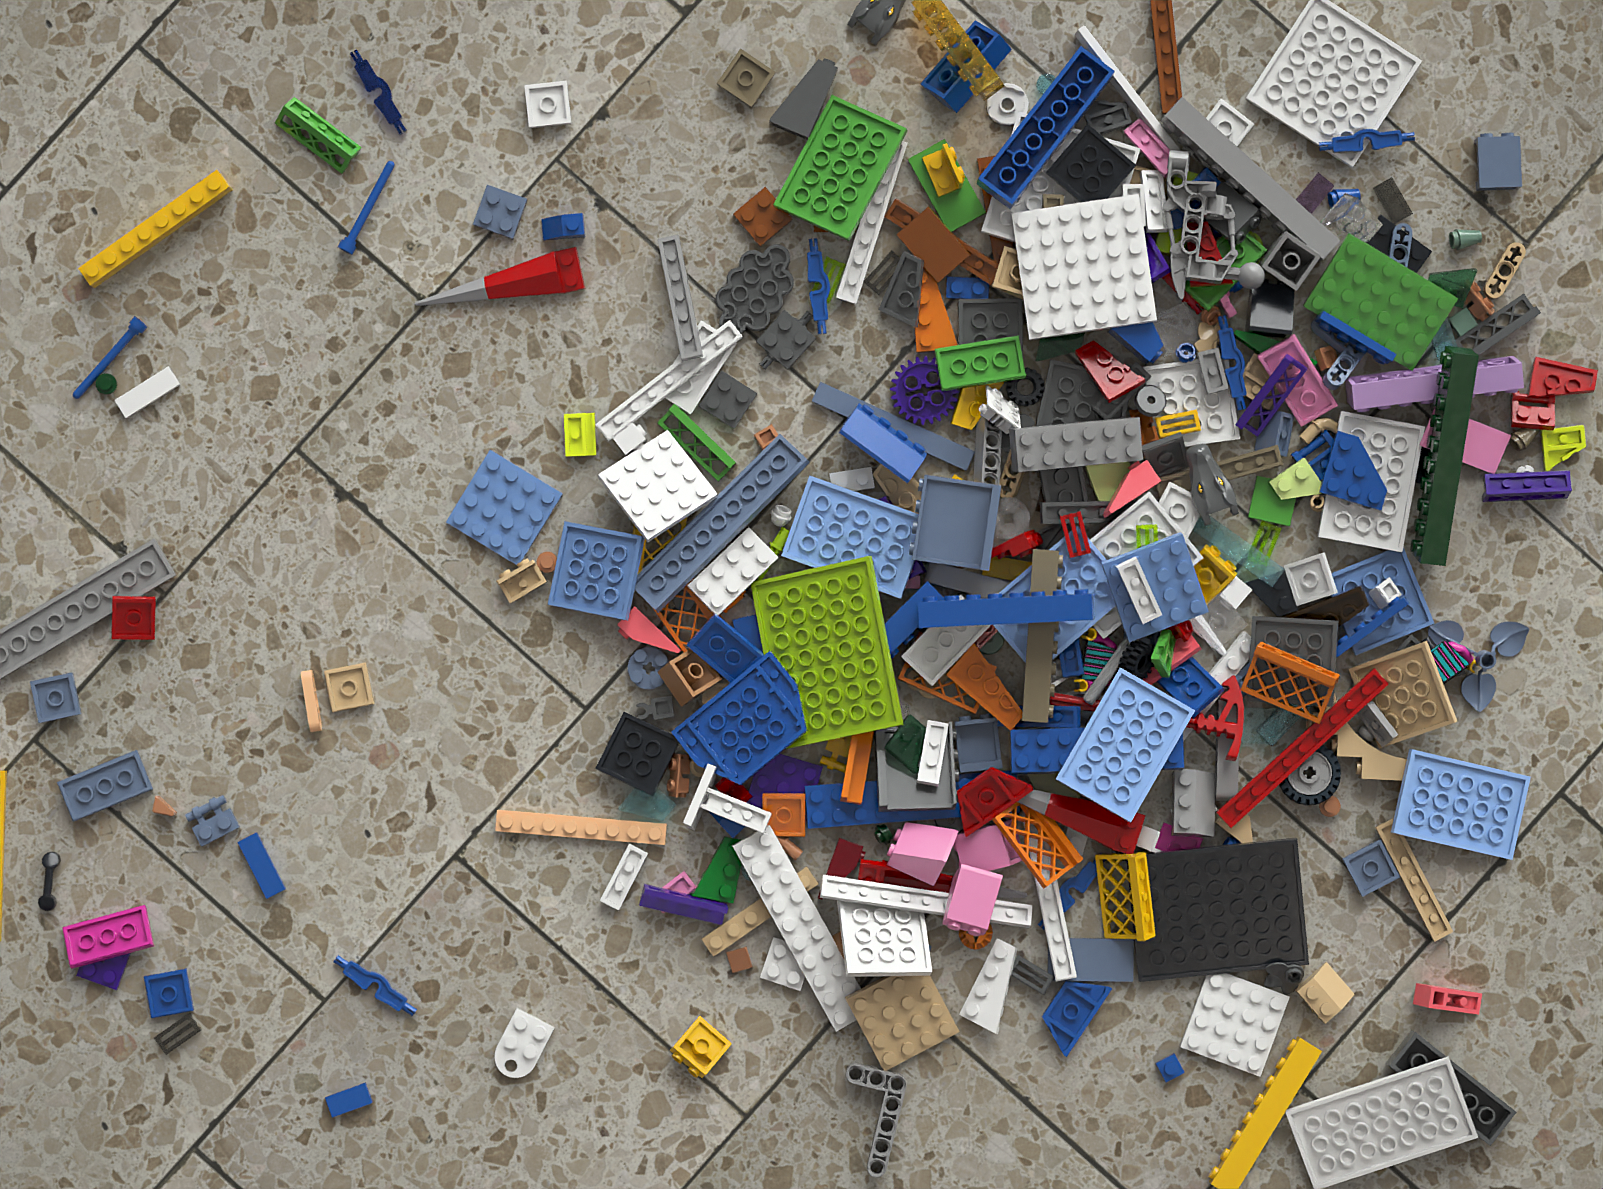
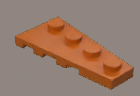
(933, 323)
(980, 682)

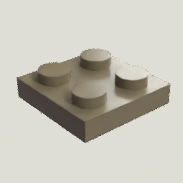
(746, 78)

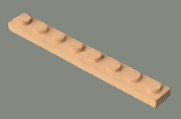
(581, 827)

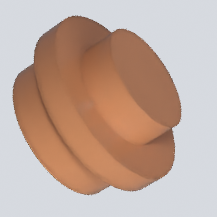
(1211, 316)
(546, 562)
(1330, 807)

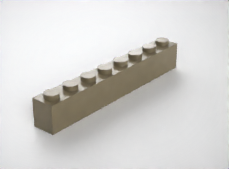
(1041, 641)

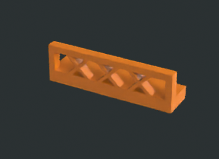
(856, 768)

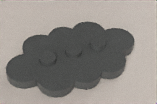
(755, 288)

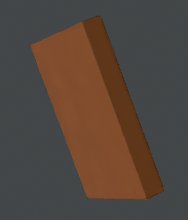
(934, 243)

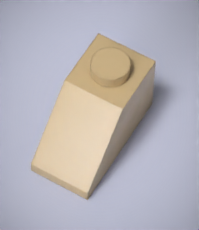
(1240, 831)

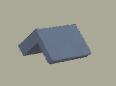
(1276, 432)

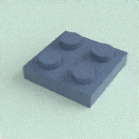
(500, 211)
(55, 697)
(1371, 867)

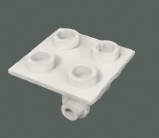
(1000, 410)

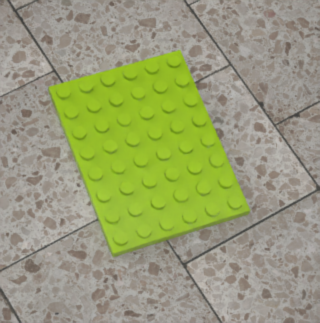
(834, 645)

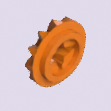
(982, 940)

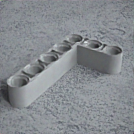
(884, 1114)

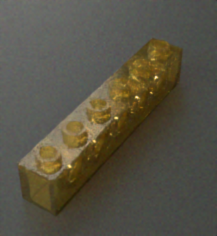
(989, 81)

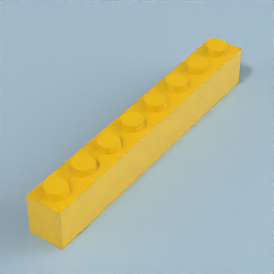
(155, 229)
(1265, 1115)

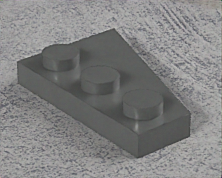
(904, 290)

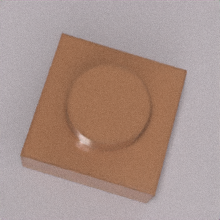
(1325, 357)

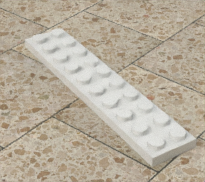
(799, 923)

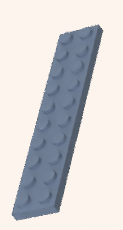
(719, 522)

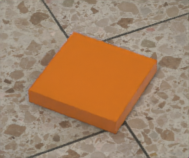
(787, 813)

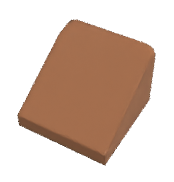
(766, 436)
(162, 807)
(739, 959)

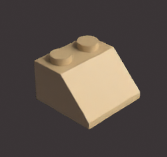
(1325, 992)

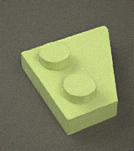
(1296, 481)

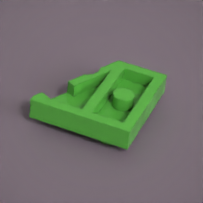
(1163, 653)

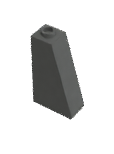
(804, 103)

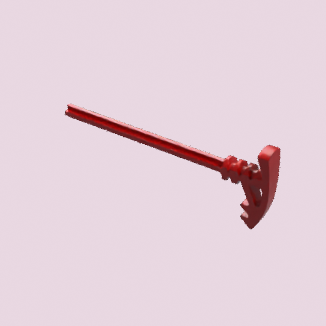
(1230, 729)

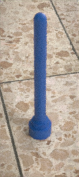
(349, 243)
(136, 326)

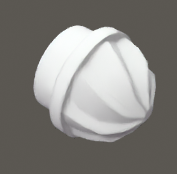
(780, 515)

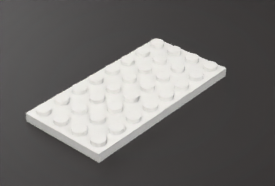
(1381, 1123)

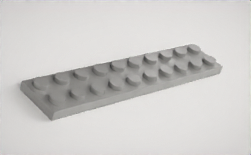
(81, 606)

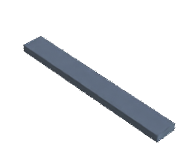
(933, 444)

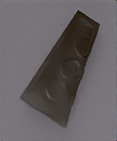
(1336, 608)

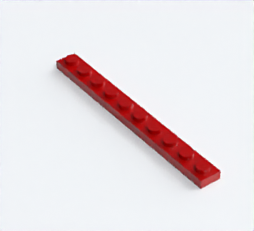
(1302, 748)

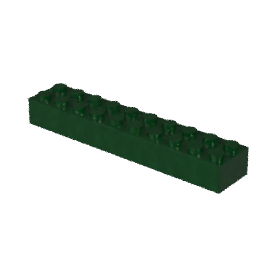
(1445, 455)

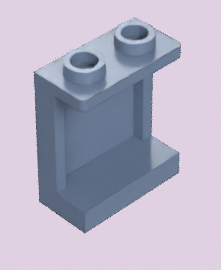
(1498, 162)
(978, 743)

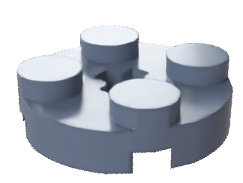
(641, 658)

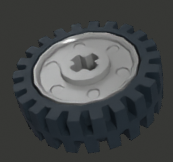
(1319, 786)

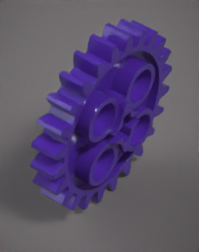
(928, 410)

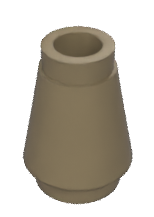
(1522, 438)

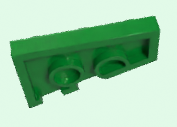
(722, 874)

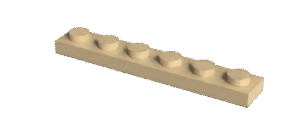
(1414, 881)
(747, 919)

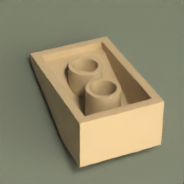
(1008, 274)

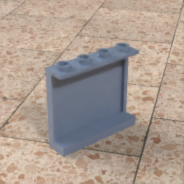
(955, 522)

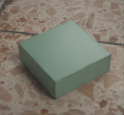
(1462, 322)

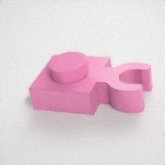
(1227, 306)

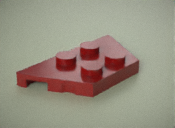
(988, 797)

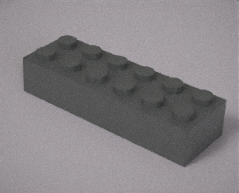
(1487, 1111)

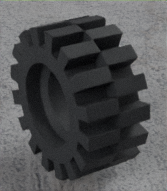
(1026, 400)
(1137, 659)

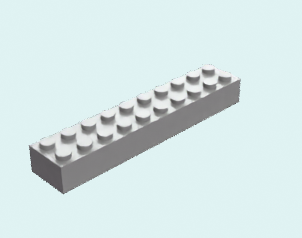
(1246, 177)

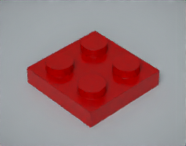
(133, 617)

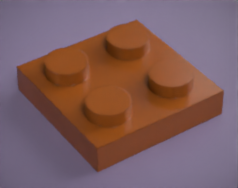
(761, 217)

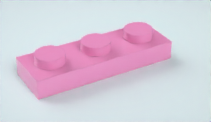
(1150, 145)

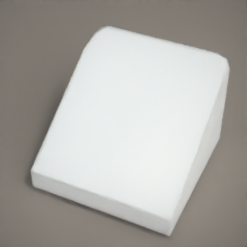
(1384, 593)

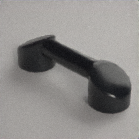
(50, 861)

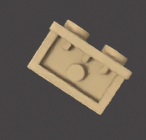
(521, 581)

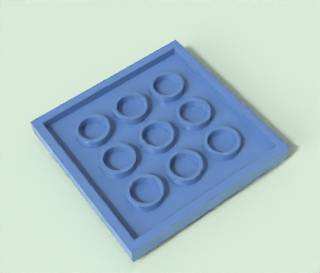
(504, 507)
(596, 570)
(1370, 574)
(1171, 580)

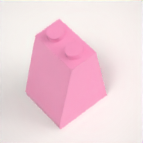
(986, 848)
(921, 850)
(971, 900)

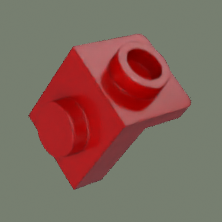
(1182, 630)
(733, 789)

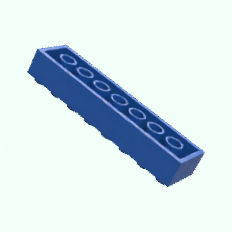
(1045, 127)
(1006, 610)
(1048, 749)

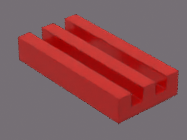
(1071, 517)

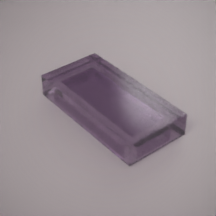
(1314, 192)

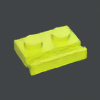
(580, 434)

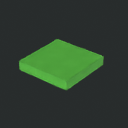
(1268, 506)

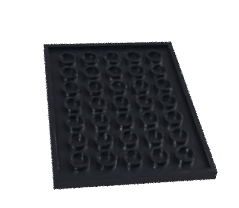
(1223, 910)

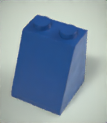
(1140, 340)

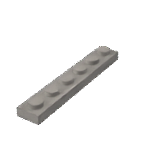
(680, 298)

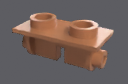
(1481, 304)
(676, 784)

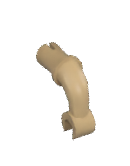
(1317, 426)

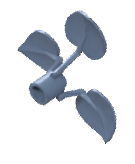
(1509, 640)

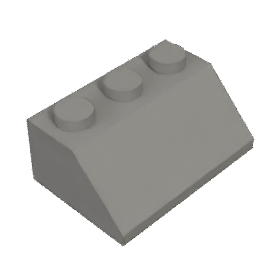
(1193, 803)

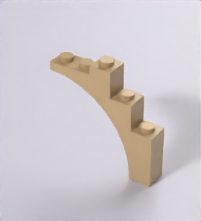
(1372, 762)

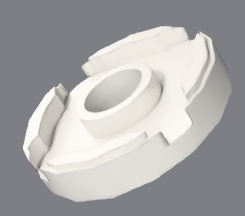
(1002, 116)

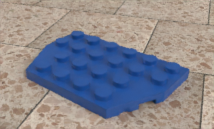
(745, 722)

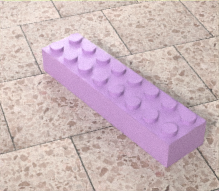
(1420, 385)

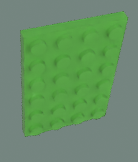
(840, 167)
(1381, 300)

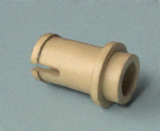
(1313, 499)

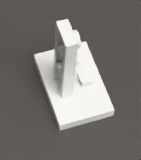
(723, 805)

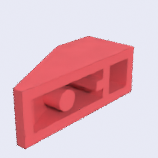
(1133, 484)
(643, 630)
(1447, 998)

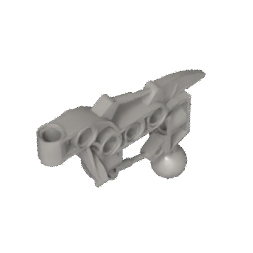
(1187, 264)

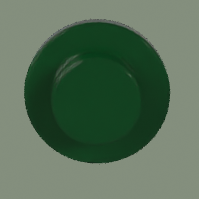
(106, 384)
(883, 834)

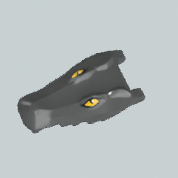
(877, 16)
(1209, 486)

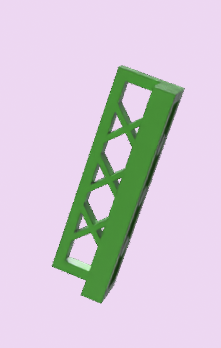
(319, 131)
(703, 437)

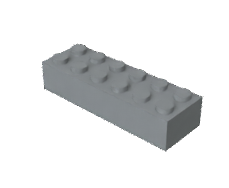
(1075, 444)

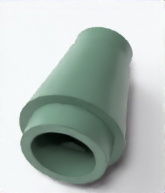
(1464, 238)

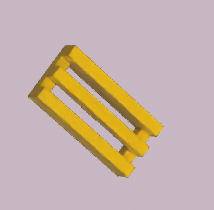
(1161, 427)

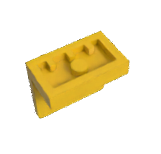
(943, 170)

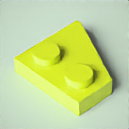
(1561, 444)

